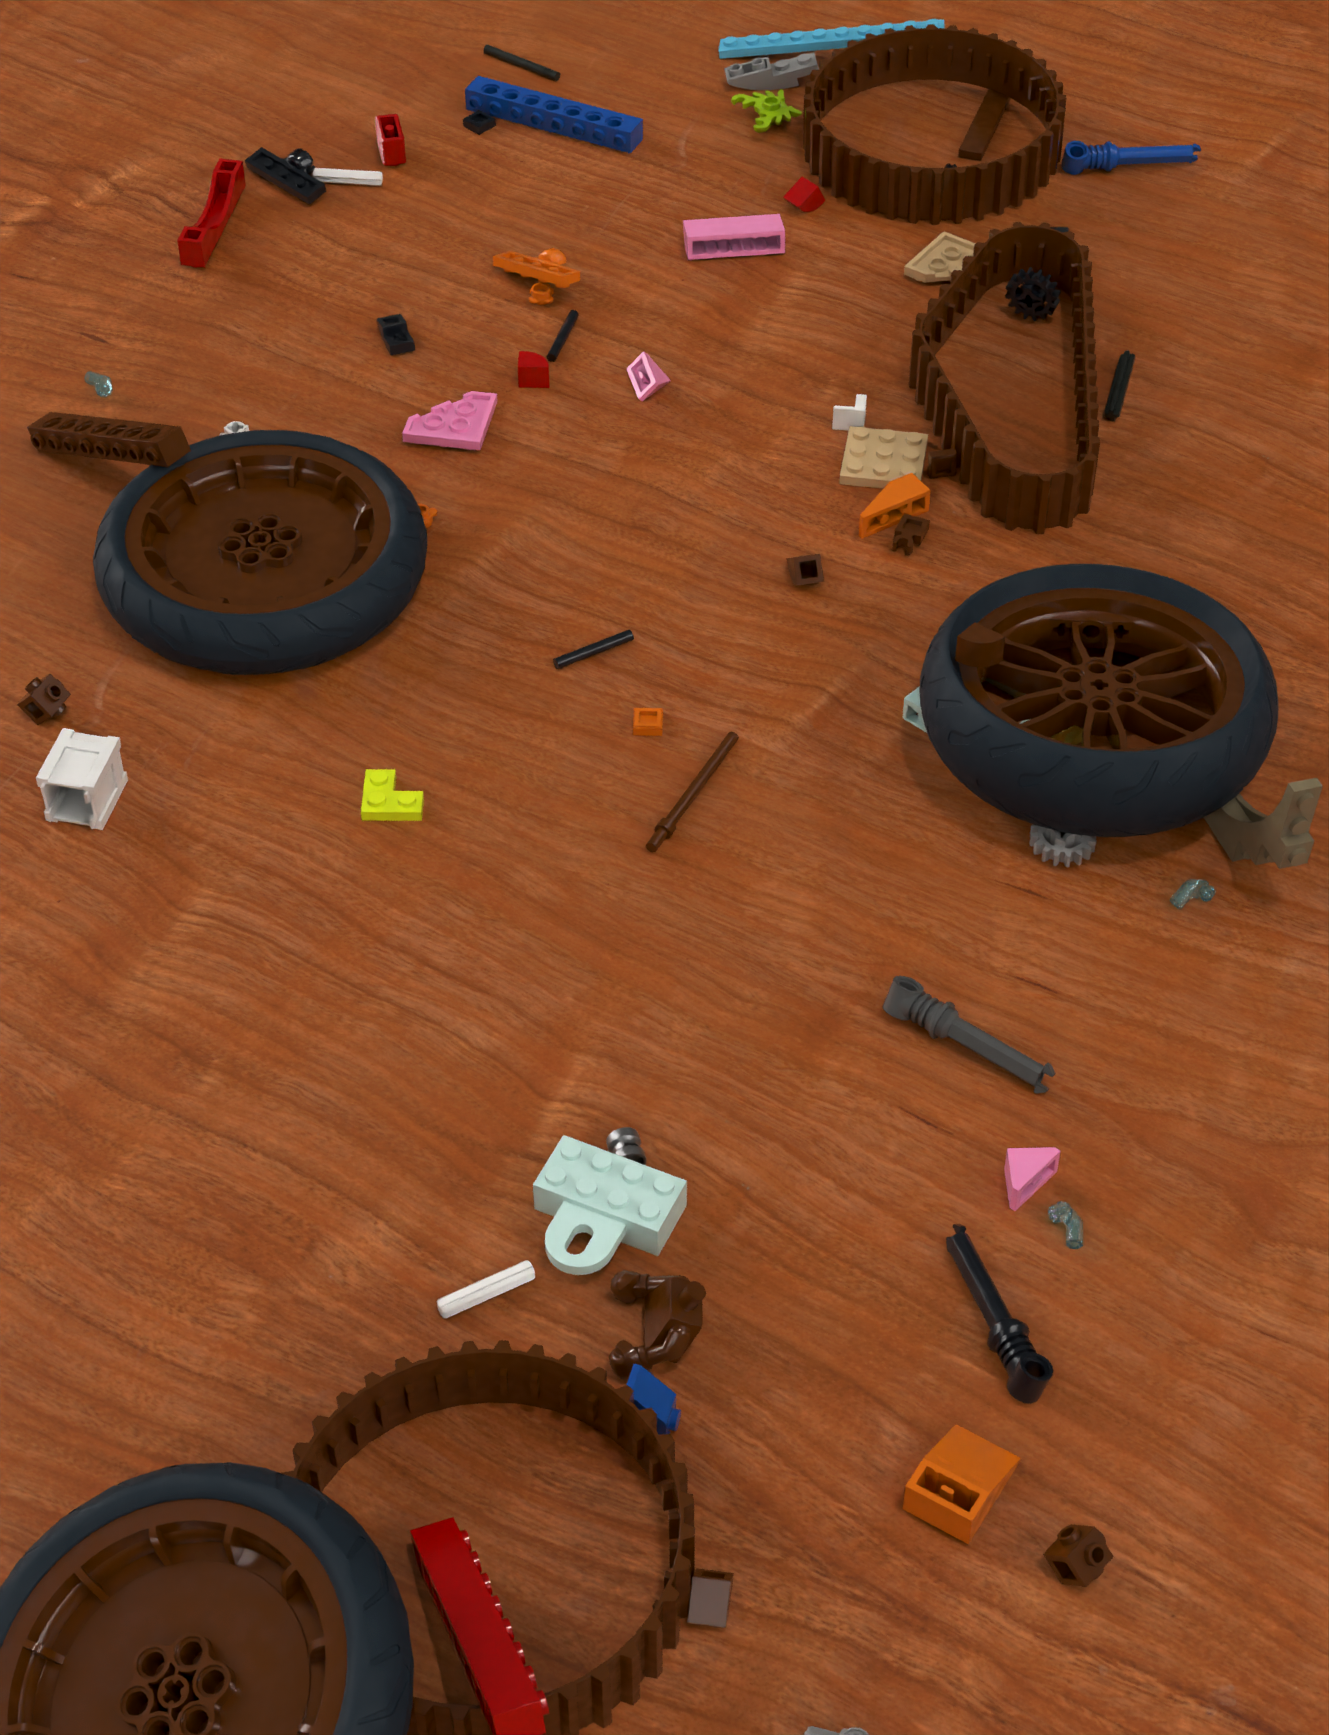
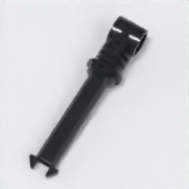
(1007, 1336)

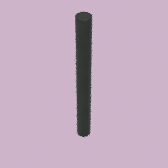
(521, 62)

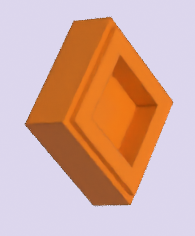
(648, 722)

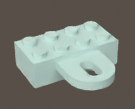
(609, 1200)

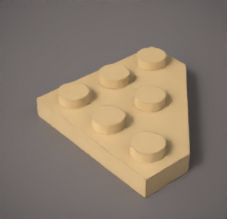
(939, 258)

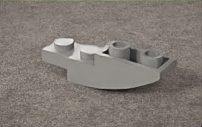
(765, 76)

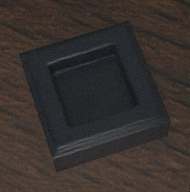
(479, 122)

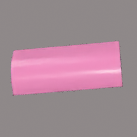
(734, 236)

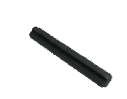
(1119, 385)

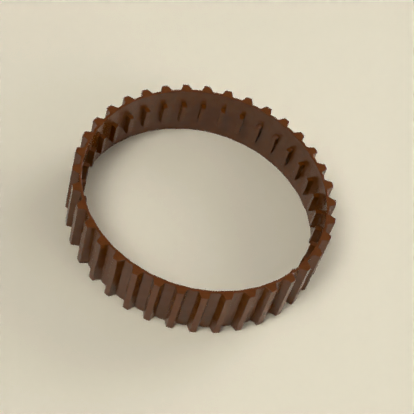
(922, 191)
(550, 1384)

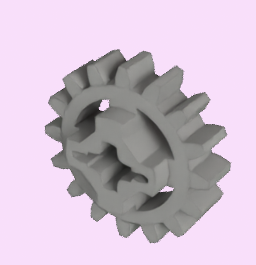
(1061, 845)

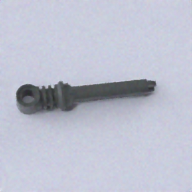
(909, 1001)

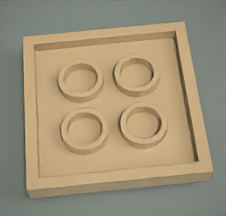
(881, 455)

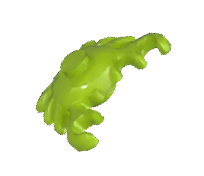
(769, 107)

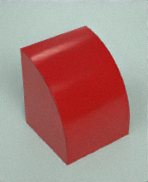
(805, 195)
(532, 370)

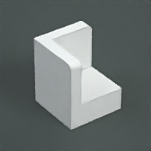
(850, 416)

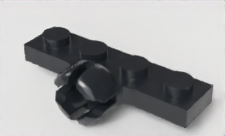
(288, 173)

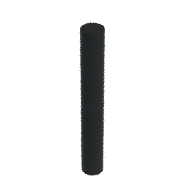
(562, 336)
(593, 649)

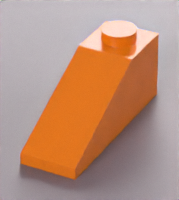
(897, 498)

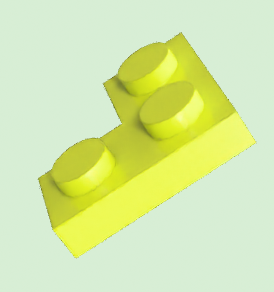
(383, 803)

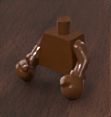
(671, 1318)

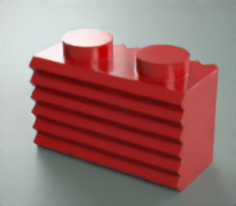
(390, 139)

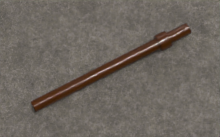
(667, 825)

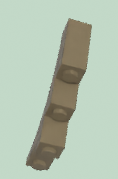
(1273, 838)

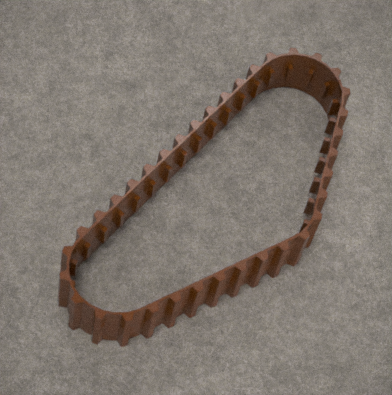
(1003, 492)

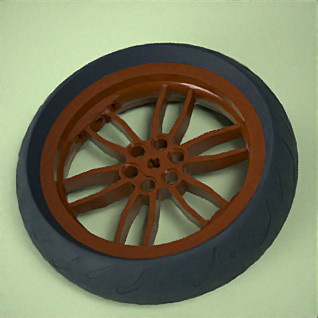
(1084, 786)

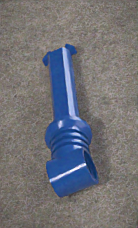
(1107, 156)

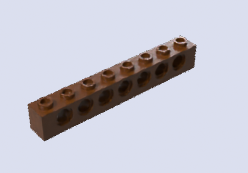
(109, 439)

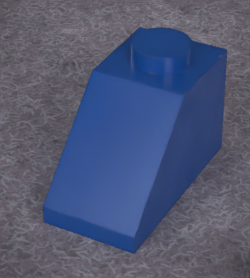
(653, 1394)

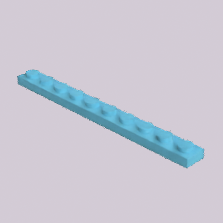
(808, 41)

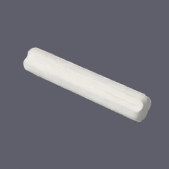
(344, 176)
(485, 1289)

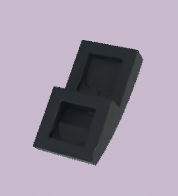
(395, 334)

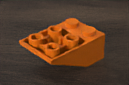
(959, 1482)

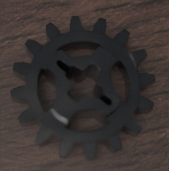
(1032, 294)

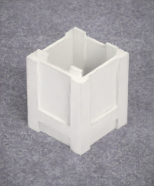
(82, 779)

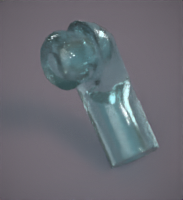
(102, 383)
(1192, 889)
(1074, 1224)

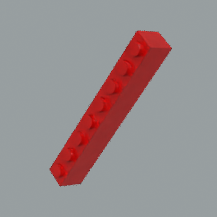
(477, 1630)

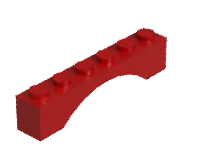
(199, 240)

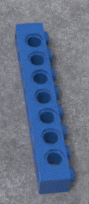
(554, 114)

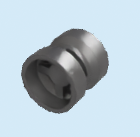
(627, 1144)

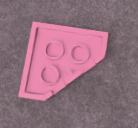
(454, 424)

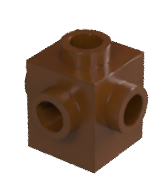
(44, 699)
(1078, 1555)

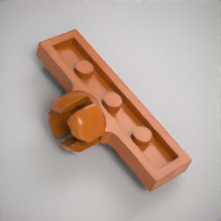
(544, 267)

